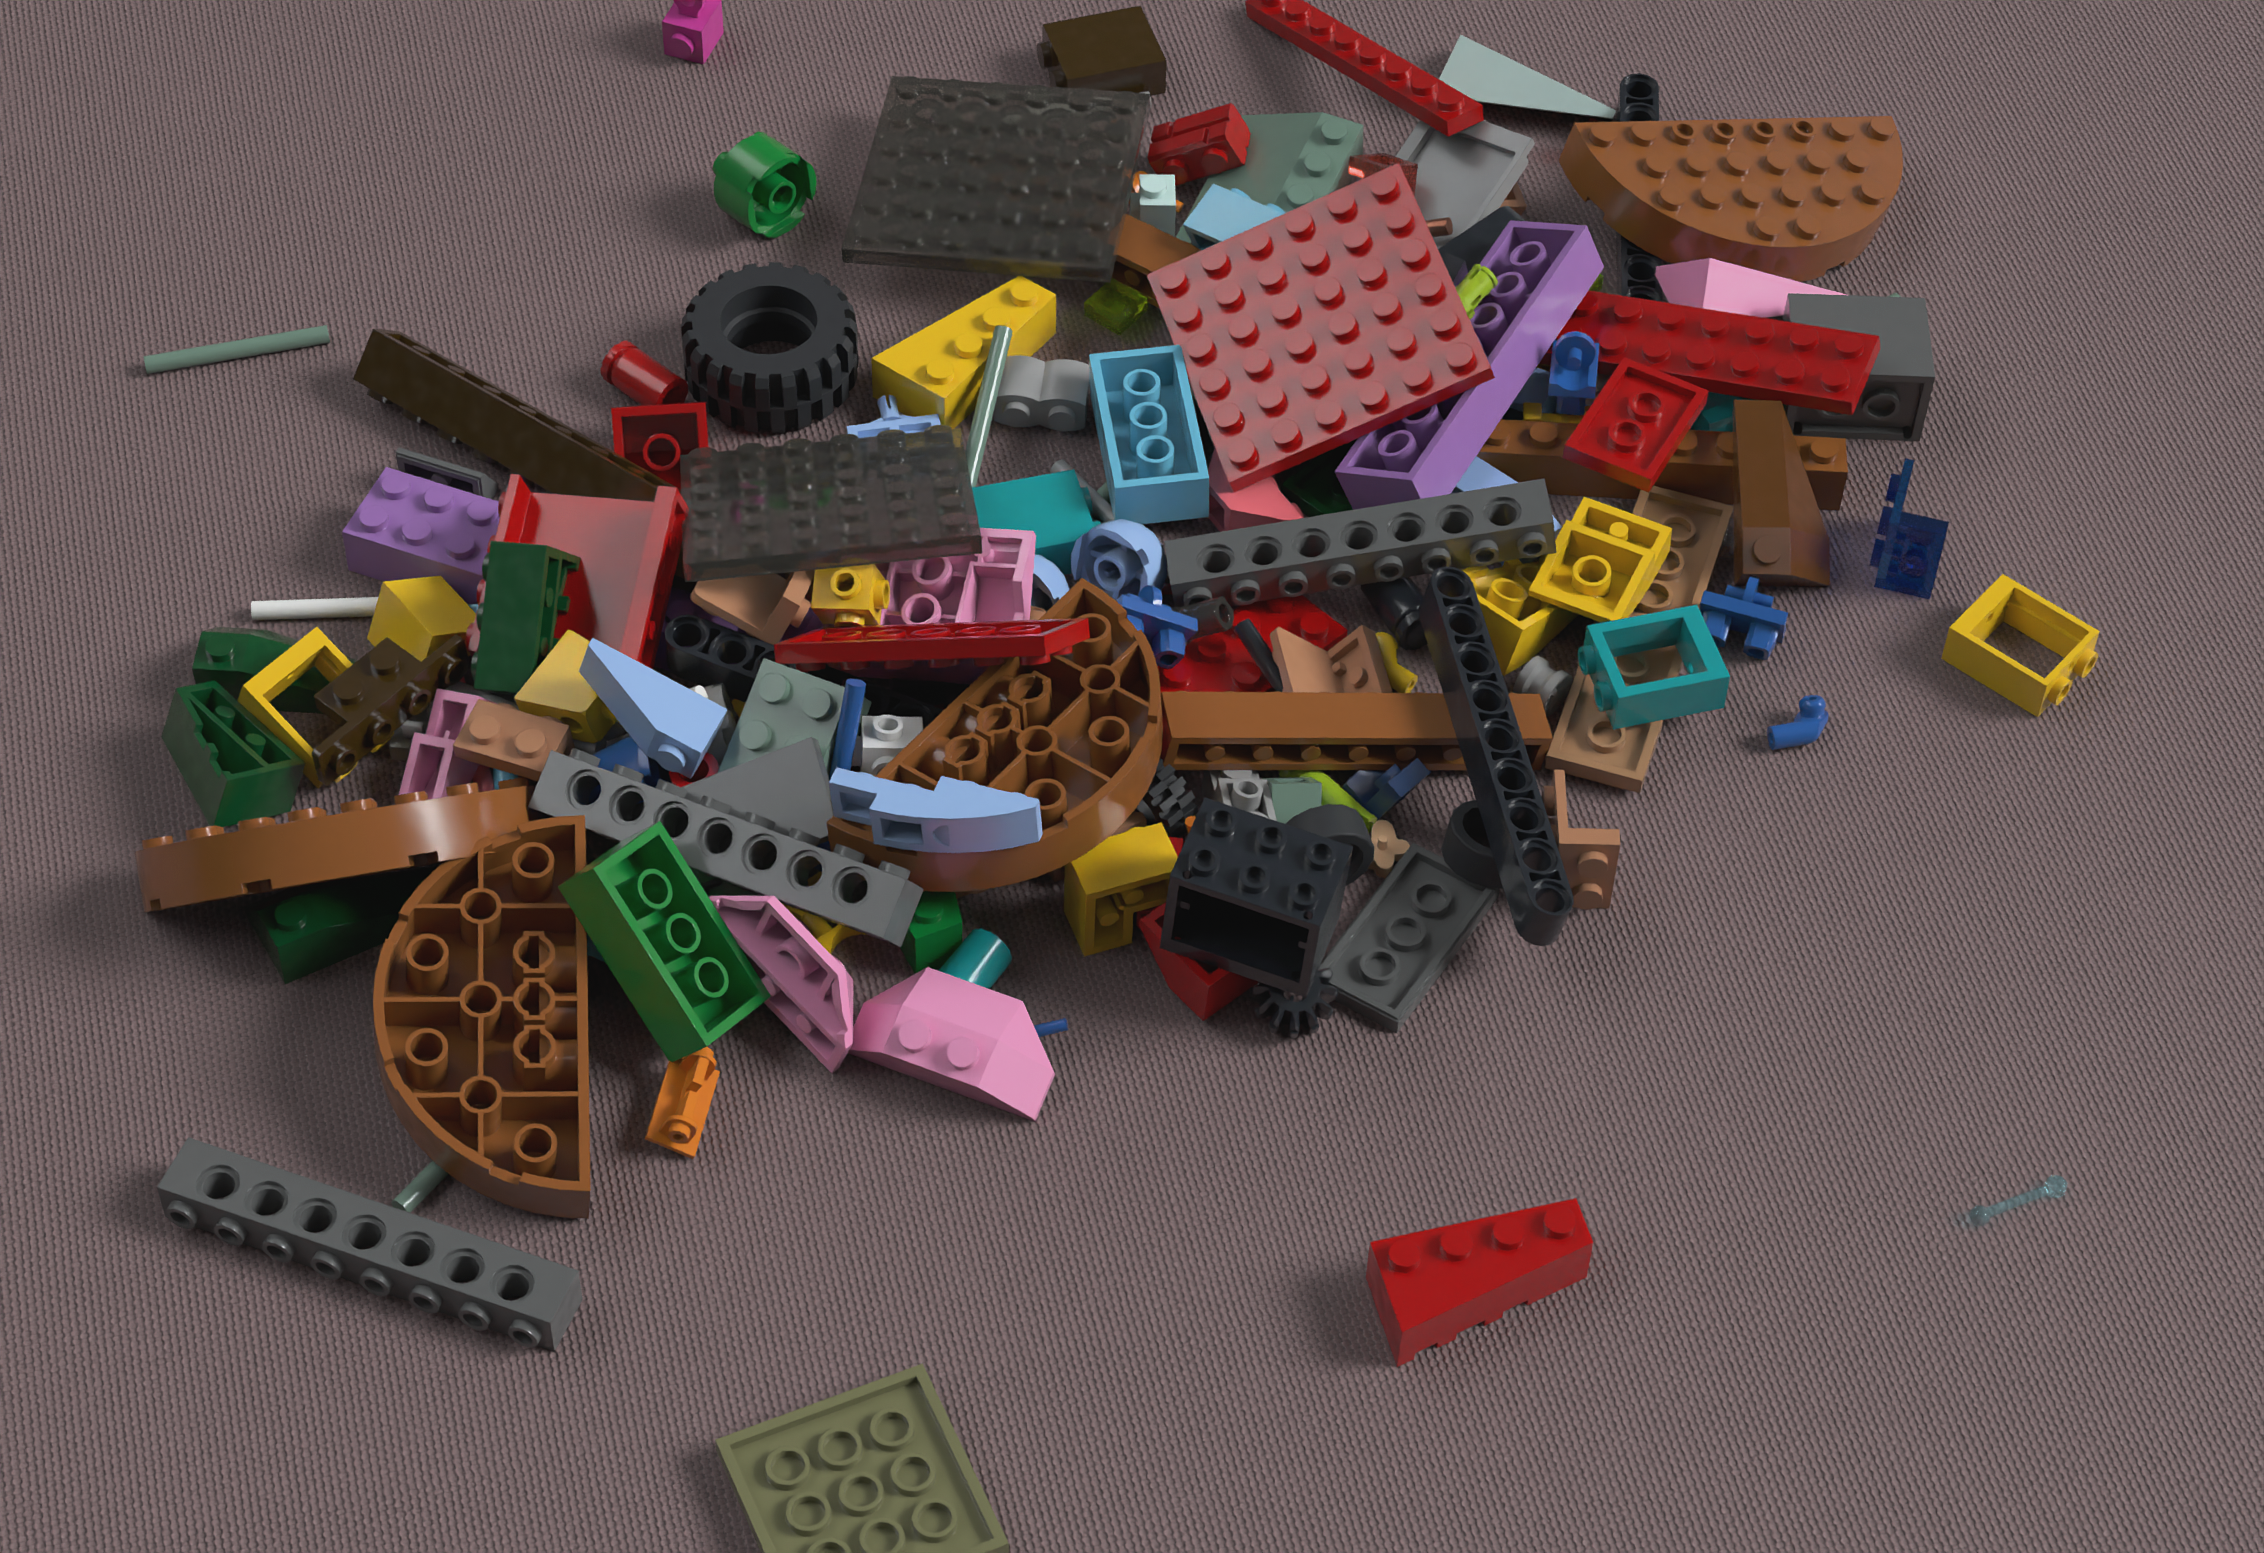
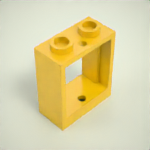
(2034, 617)
(255, 695)

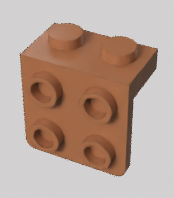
(758, 603)
(1348, 667)
(511, 739)
(1586, 853)

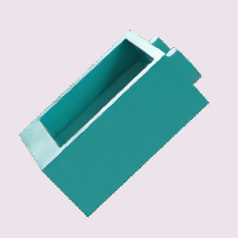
(1662, 699)

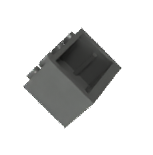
(1901, 377)

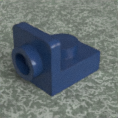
(1382, 789)

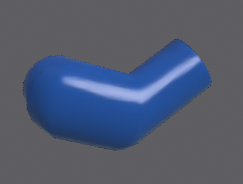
(1805, 727)

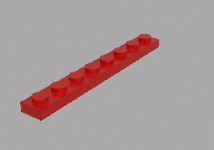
(1368, 64)

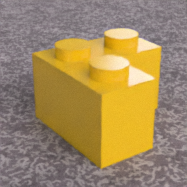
(1115, 881)

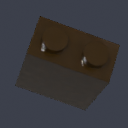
(1104, 53)

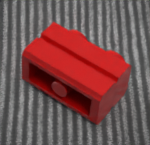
(1200, 144)

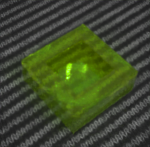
(1115, 306)

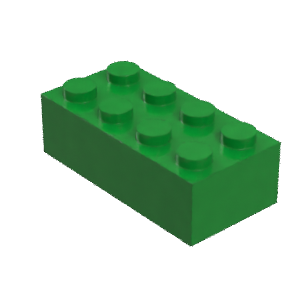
(664, 942)

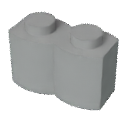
(1043, 393)

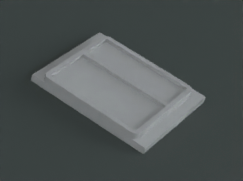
(1465, 172)

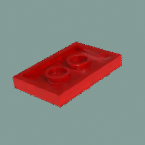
(1635, 424)

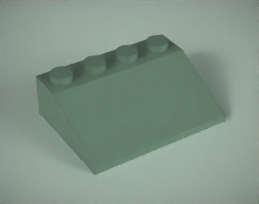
(1291, 160)

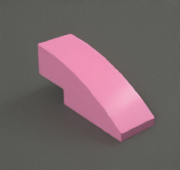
(431, 757)

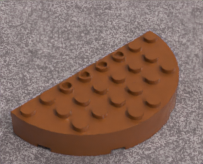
(1741, 190)
(1059, 731)
(329, 847)
(490, 1020)

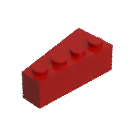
(1473, 1271)

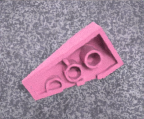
(1729, 287)

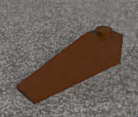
(1775, 511)

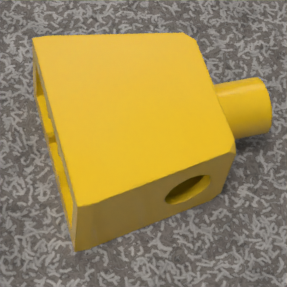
(563, 693)

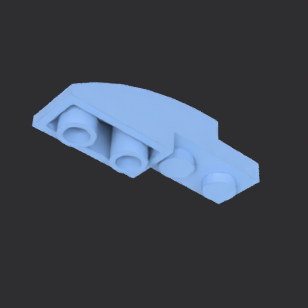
(947, 820)

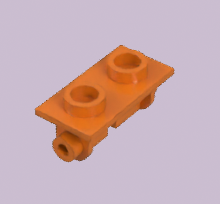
(684, 1102)

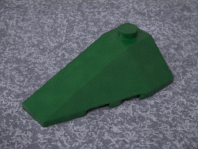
(238, 654)
(329, 920)

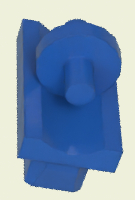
(1573, 372)
(1746, 613)
(1163, 628)

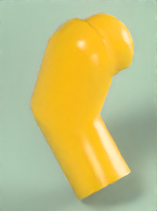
(1399, 677)

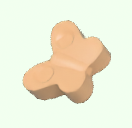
(1386, 848)

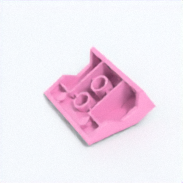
(955, 591)

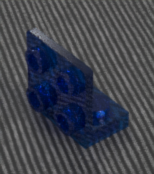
(1912, 544)

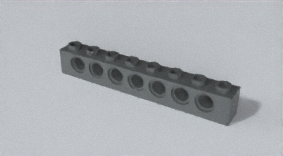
(1363, 545)
(881, 914)
(399, 1239)

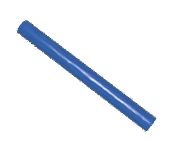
(846, 732)

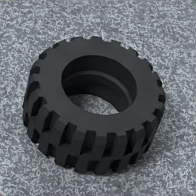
(778, 387)

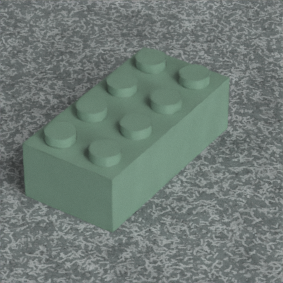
(785, 710)

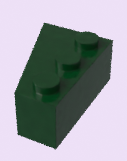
(518, 612)
(229, 756)

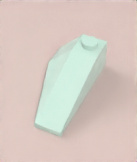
(1502, 81)

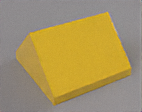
(419, 615)

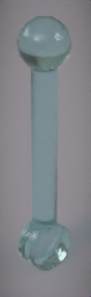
(2054, 1187)

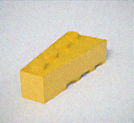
(945, 362)

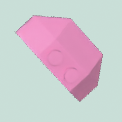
(805, 981)
(957, 1040)

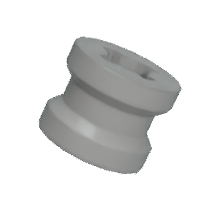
(1541, 679)

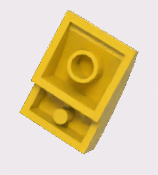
(1602, 562)

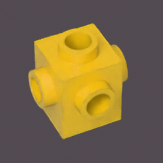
(850, 595)

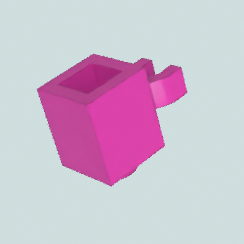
(692, 29)

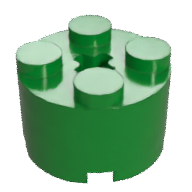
(763, 185)

